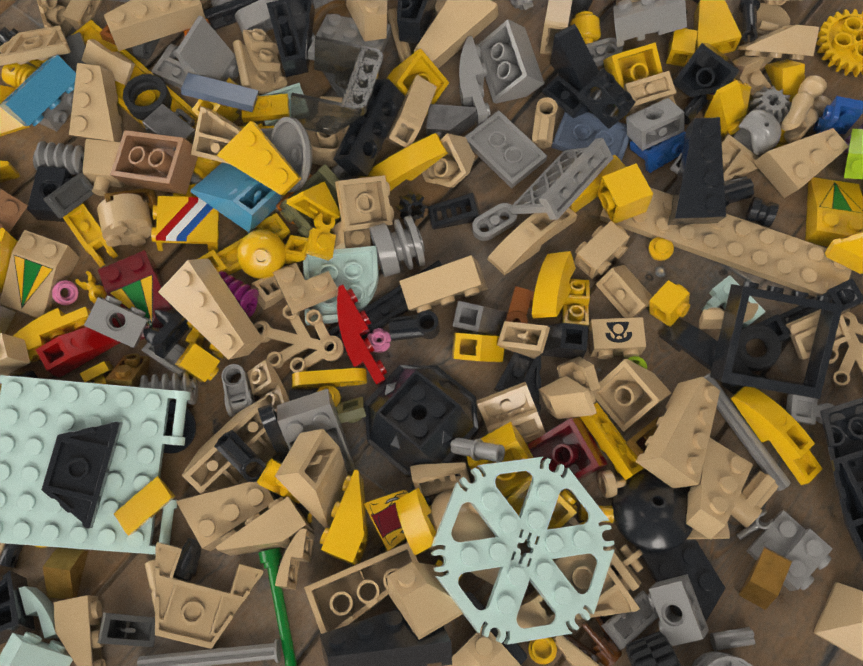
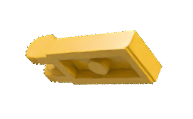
(88, 233)

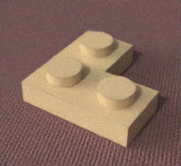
(301, 292)

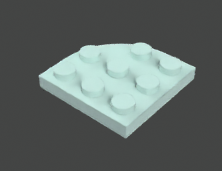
(353, 268)

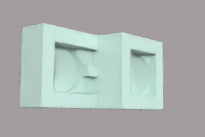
(38, 604)

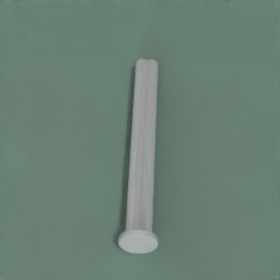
(749, 438)
(215, 656)

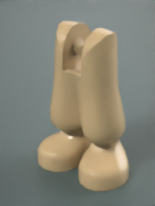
(805, 108)

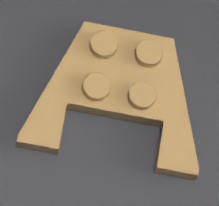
(191, 610)

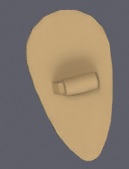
(768, 20)

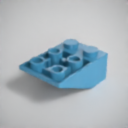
(237, 196)

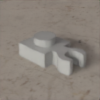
(805, 409)

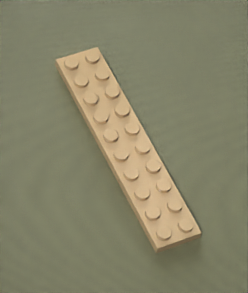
(743, 247)

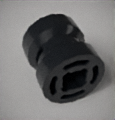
(760, 211)

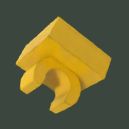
(97, 373)

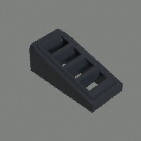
(464, 218)

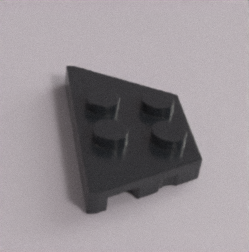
(81, 469)
(689, 560)

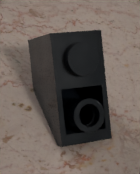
(566, 341)

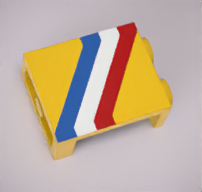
(185, 221)

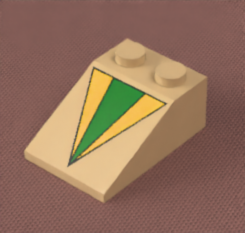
(33, 271)

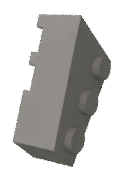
(648, 17)

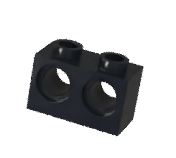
(603, 101)

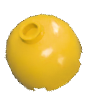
(261, 253)

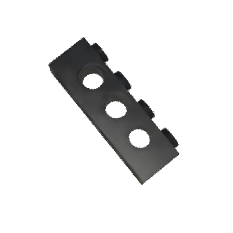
(369, 132)

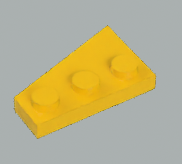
(260, 159)

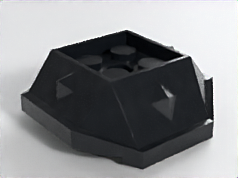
(410, 441)

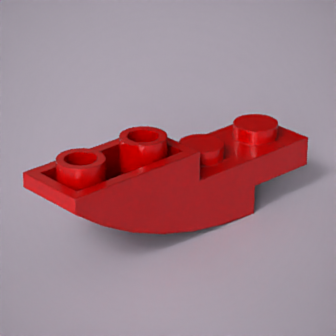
(353, 326)

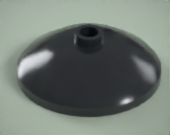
(646, 523)

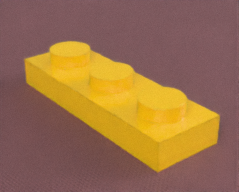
(612, 443)

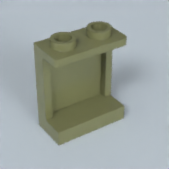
(301, 220)

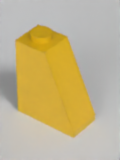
(716, 26)

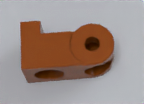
(520, 303)

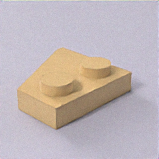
(736, 159)

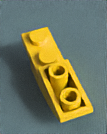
(50, 327)
(775, 424)

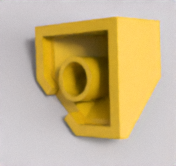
(730, 105)

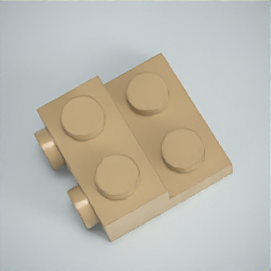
(364, 203)

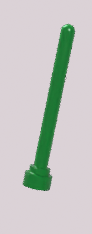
(271, 561)

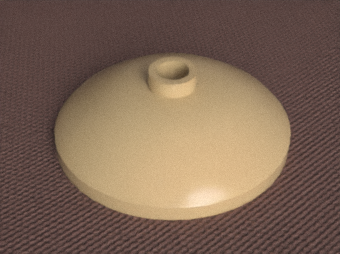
(468, 523)

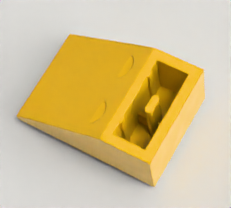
(349, 530)

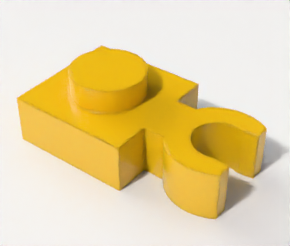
(320, 240)

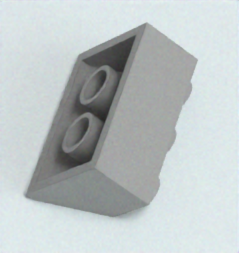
(510, 63)

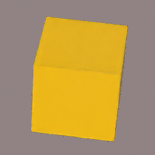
(624, 193)

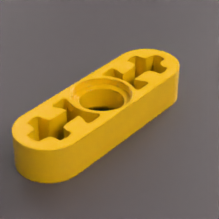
(333, 378)

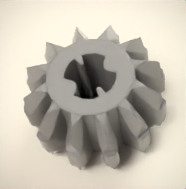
(772, 102)

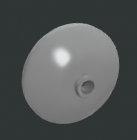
(295, 146)

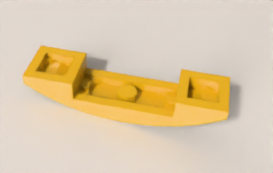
(227, 260)

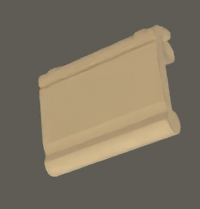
(251, 78)

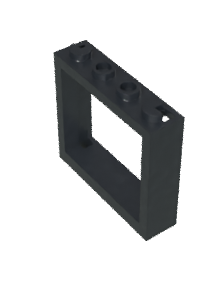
(731, 331)

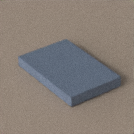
(585, 129)

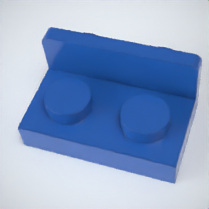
(839, 115)
(660, 153)

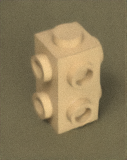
(601, 249)

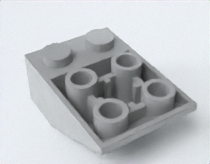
(310, 414)

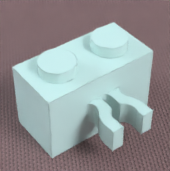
(31, 651)

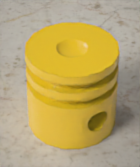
(19, 75)

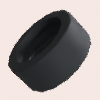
(140, 84)

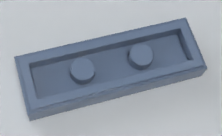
(219, 92)

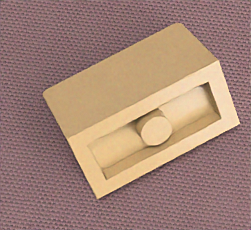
(624, 291)

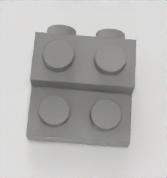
(795, 543)

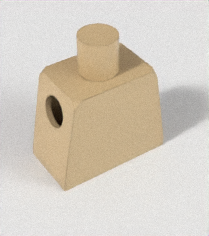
(98, 163)

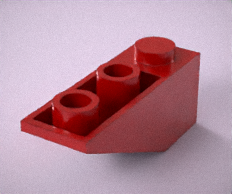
(74, 349)

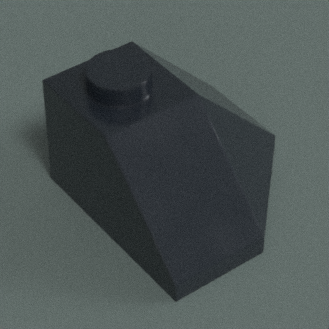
(706, 72)

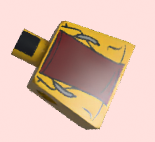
(386, 518)

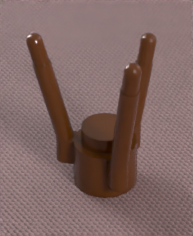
(604, 649)

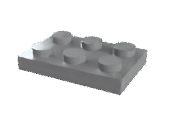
(505, 149)

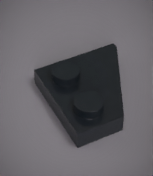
(520, 370)

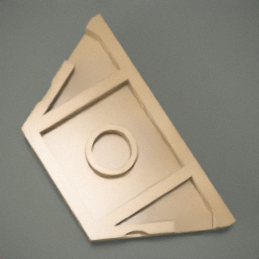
(34, 45)
(579, 572)

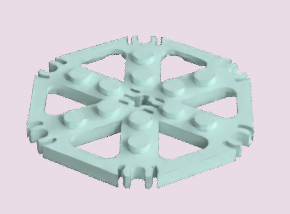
(514, 529)

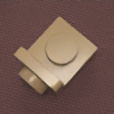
(581, 371)

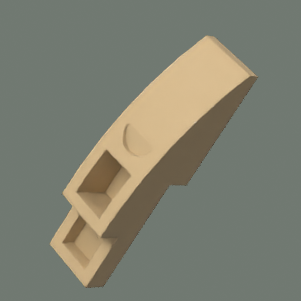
(527, 239)

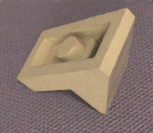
(750, 73)
(350, 239)

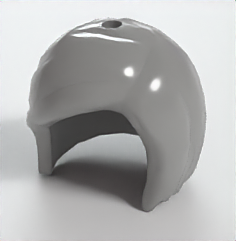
(759, 132)

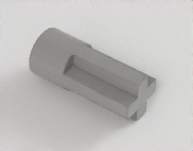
(732, 638)

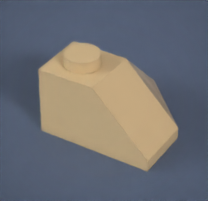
(454, 165)

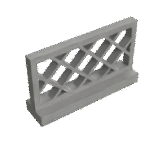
(564, 180)

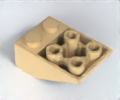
(315, 474)
(266, 531)

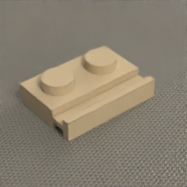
(804, 331)

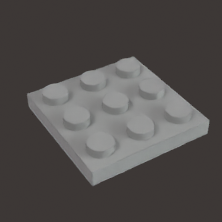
(345, 30)

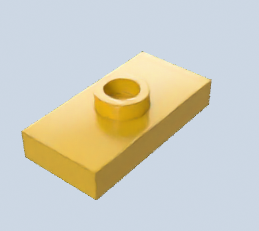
(268, 108)

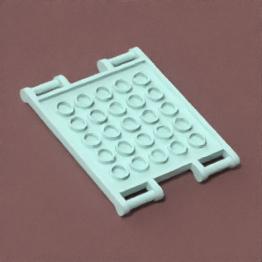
(41, 409)

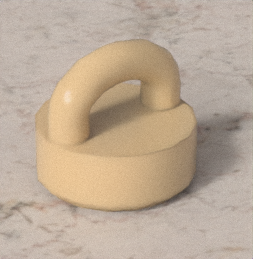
(609, 483)

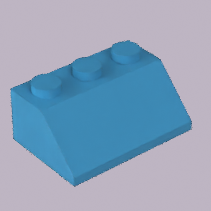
(40, 91)

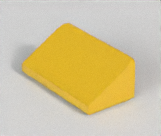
(144, 505)

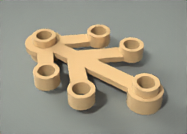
(301, 341)
(854, 352)

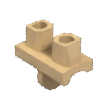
(626, 574)

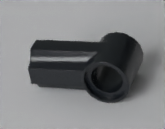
(738, 190)
(410, 326)
(240, 455)

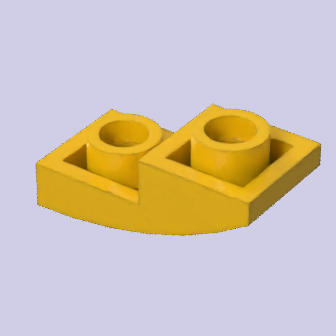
(576, 305)
(414, 521)

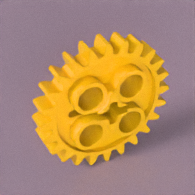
(843, 41)

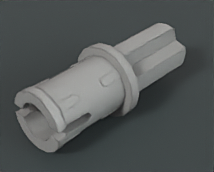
(478, 449)

